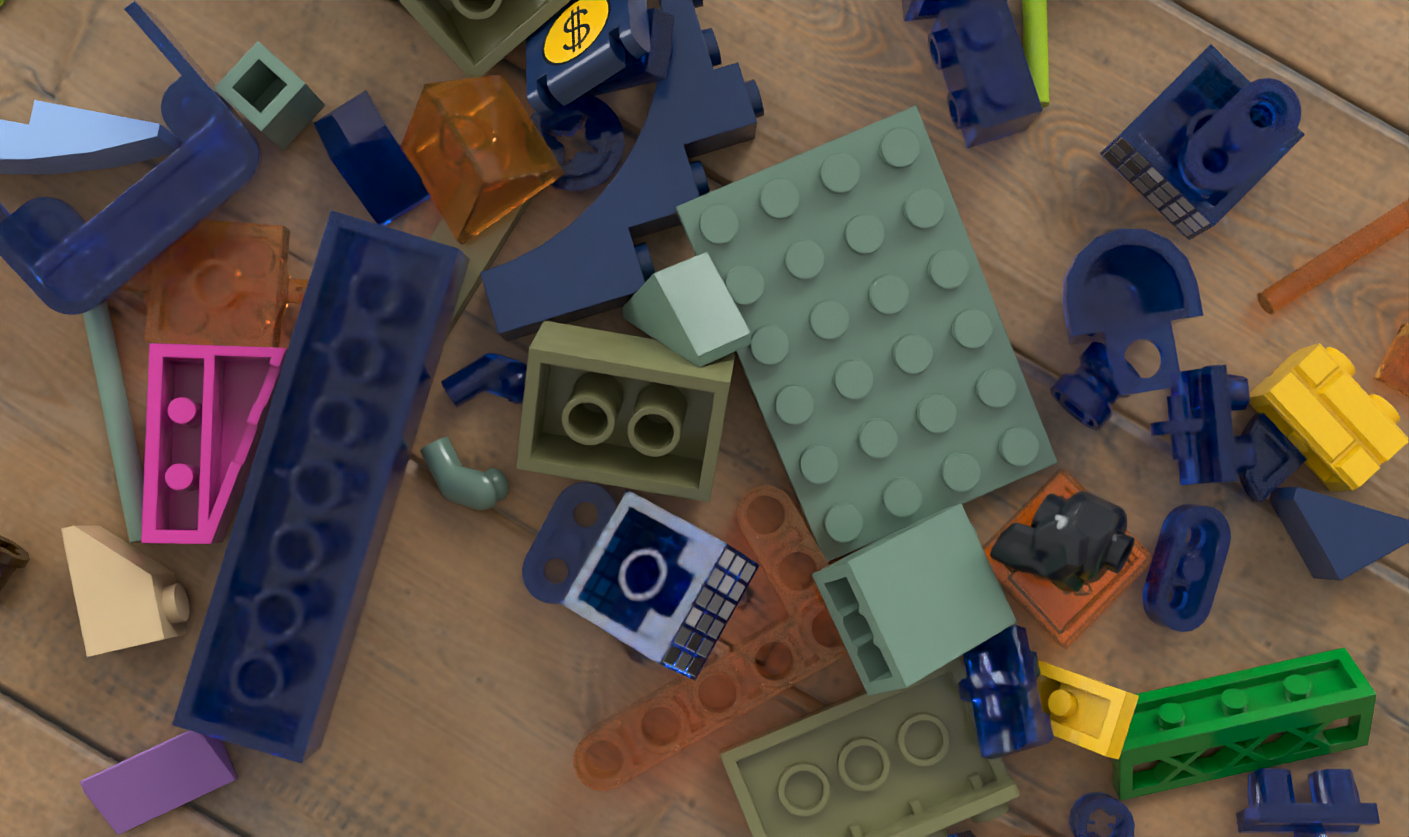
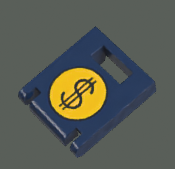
(581, 49)

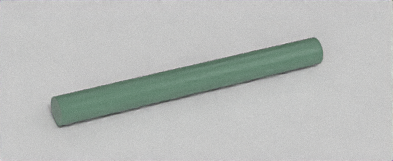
(117, 416)

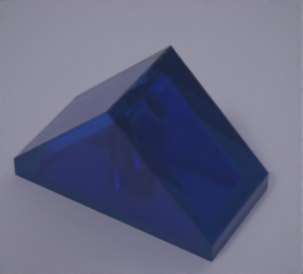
(371, 159)

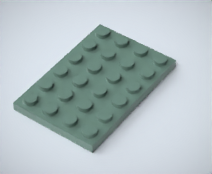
(870, 334)

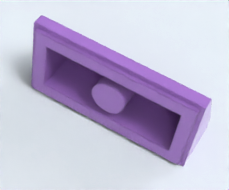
(159, 779)

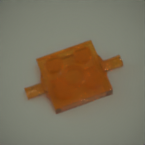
(220, 286)

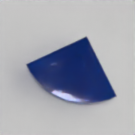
(1274, 457)

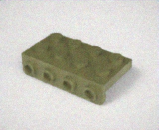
(872, 767)

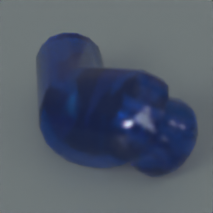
(490, 374)

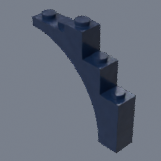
(593, 259)

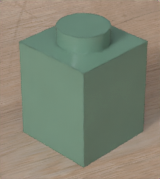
(270, 95)

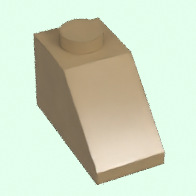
(121, 592)

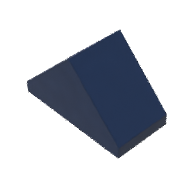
(1336, 534)

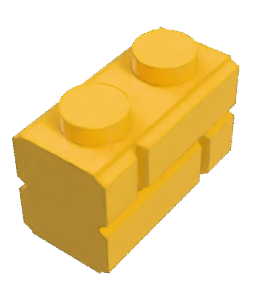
(1330, 416)

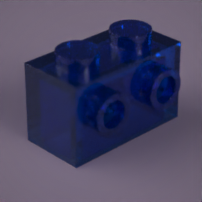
(983, 70)

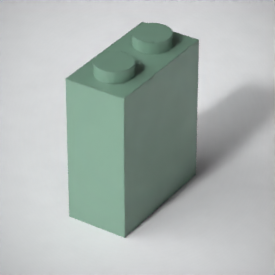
(914, 600)

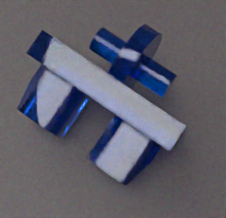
(1203, 426)
(1005, 694)
(1332, 810)

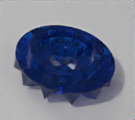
(602, 133)

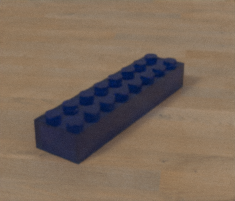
(322, 488)

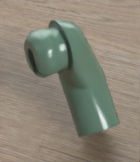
(463, 484)

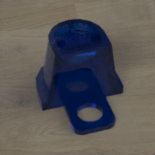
(1127, 291)

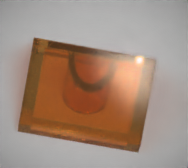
(477, 152)

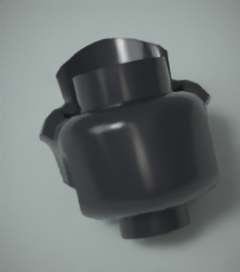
(1068, 541)

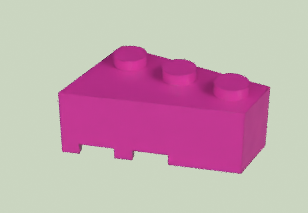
(202, 436)

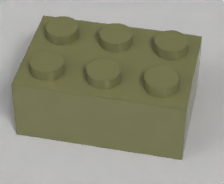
(622, 412)

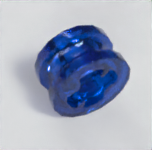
(1092, 801)

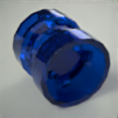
(1089, 390)

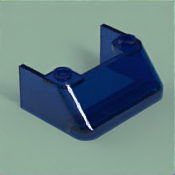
(84, 263)

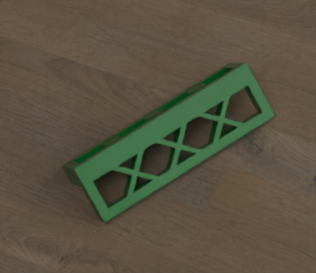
(1240, 714)

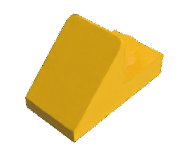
(1085, 709)

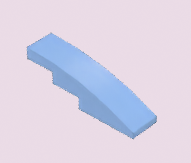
(79, 140)

